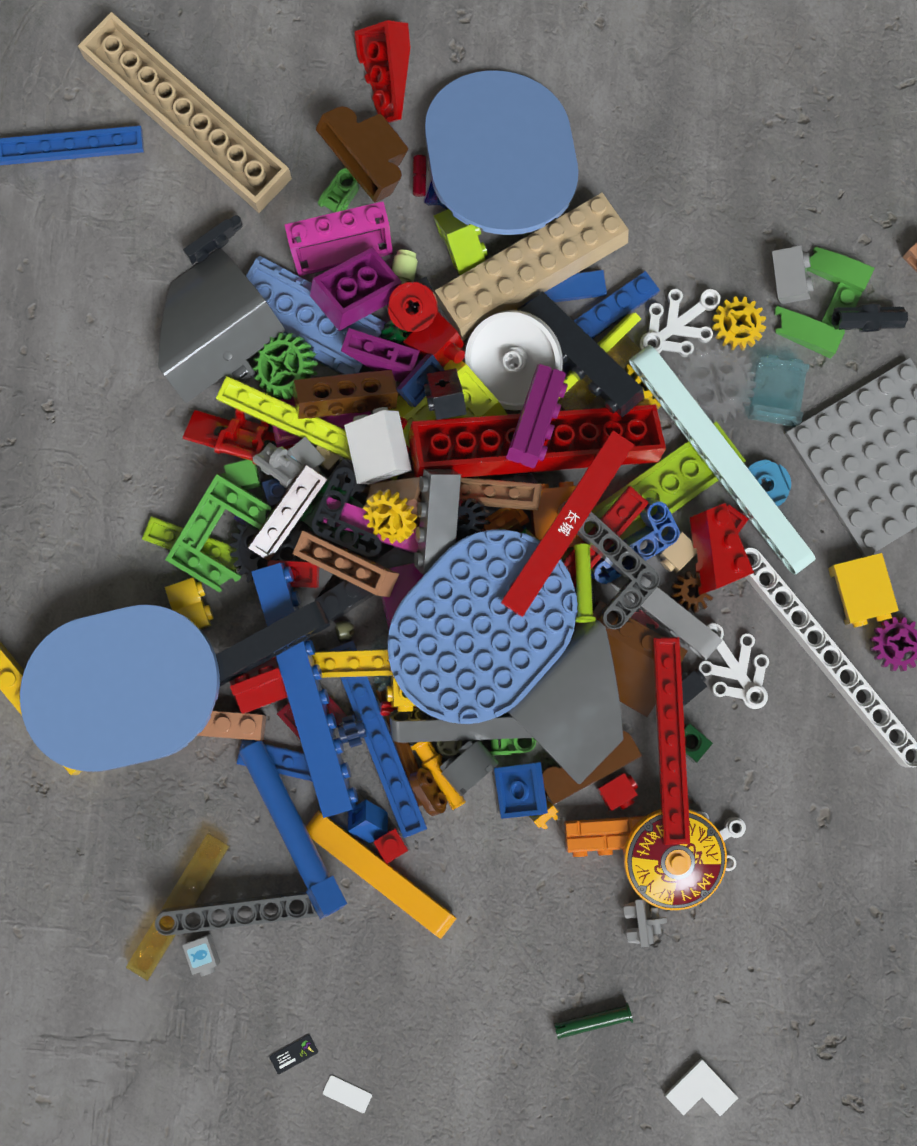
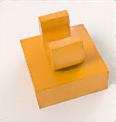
(540, 820)

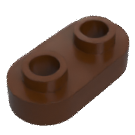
(428, 791)

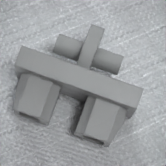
(278, 464)
(643, 933)

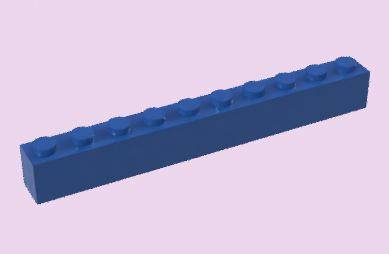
(307, 697)

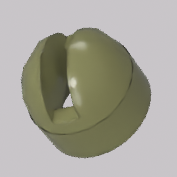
(344, 630)

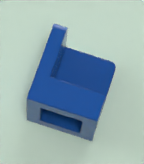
(368, 821)

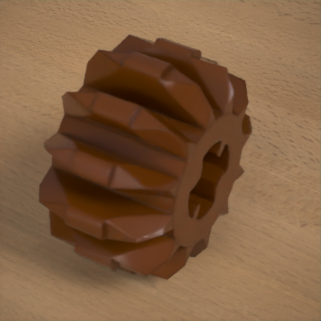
(682, 589)

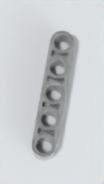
(675, 619)

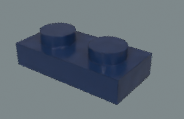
(413, 385)

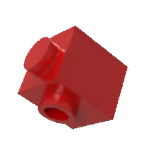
(618, 791)

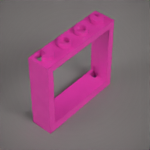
(338, 226)

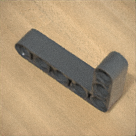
(614, 559)

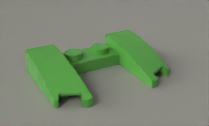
(851, 279)
(188, 551)

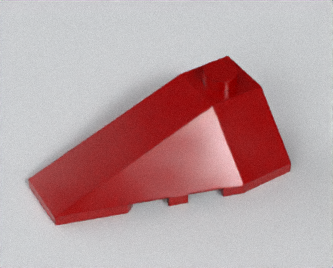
(385, 55)

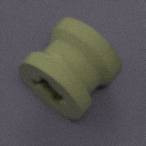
(452, 747)

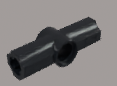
(869, 318)

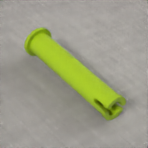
(583, 584)

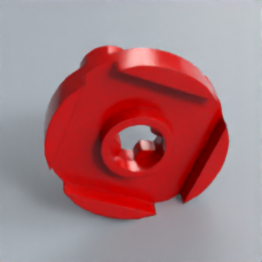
(426, 310)

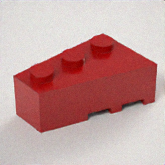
(718, 549)

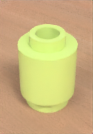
(405, 265)

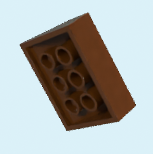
(633, 661)

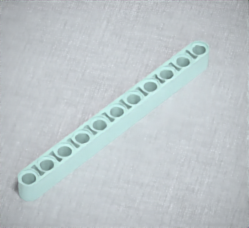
(722, 459)

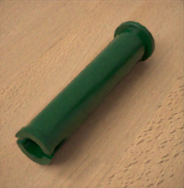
(593, 1021)

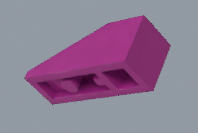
(380, 354)

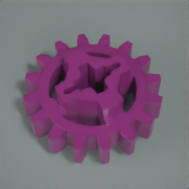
(896, 655)

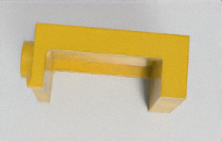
(865, 589)

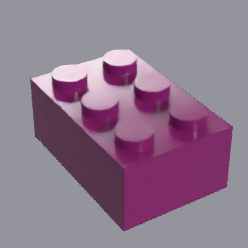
(354, 288)

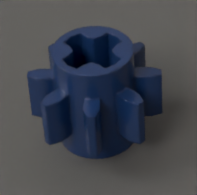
(352, 731)

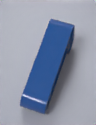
(651, 532)

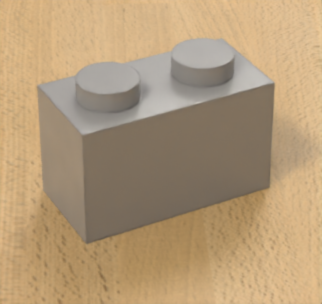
(791, 274)

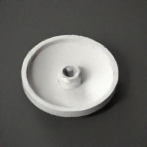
(507, 351)

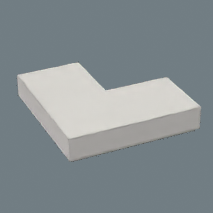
(700, 1083)

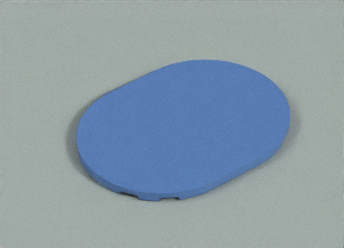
(501, 152)
(465, 651)
(119, 688)

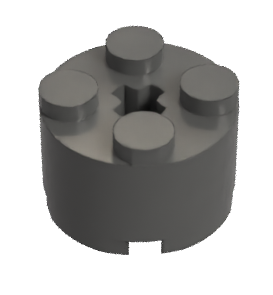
(469, 767)

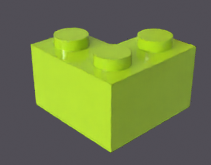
(461, 241)

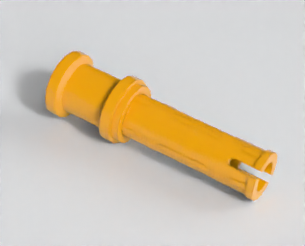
(432, 761)

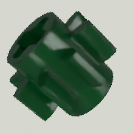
(394, 334)

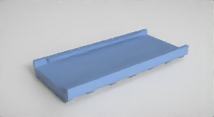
(299, 314)

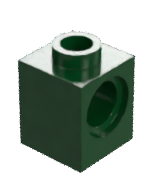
(701, 746)

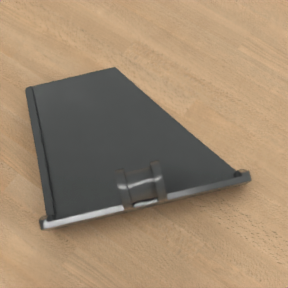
(212, 326)
(576, 704)

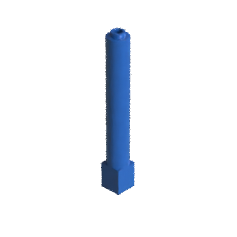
(321, 887)

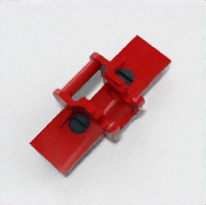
(225, 433)

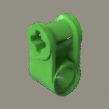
(337, 196)
(509, 746)

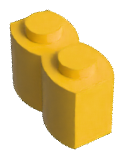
(187, 600)

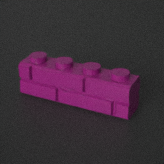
(536, 416)

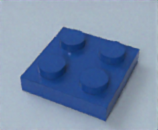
(520, 790)

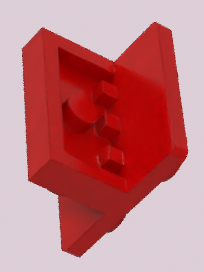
(259, 686)

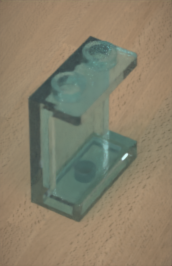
(778, 391)

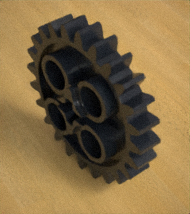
(243, 552)

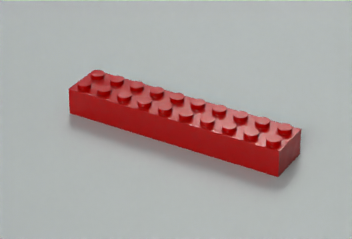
(481, 443)

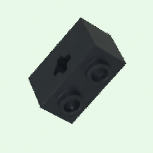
(445, 394)

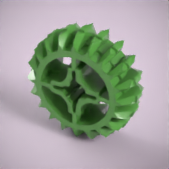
(273, 379)

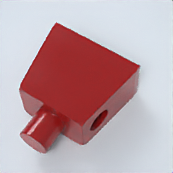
(438, 339)

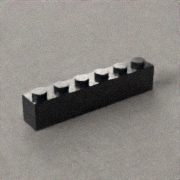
(588, 359)

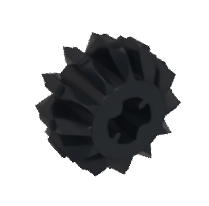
(476, 518)

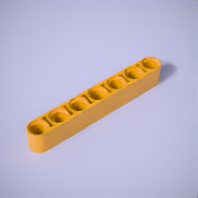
(380, 875)

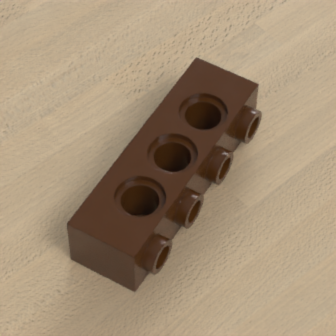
(344, 394)

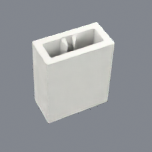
(377, 446)

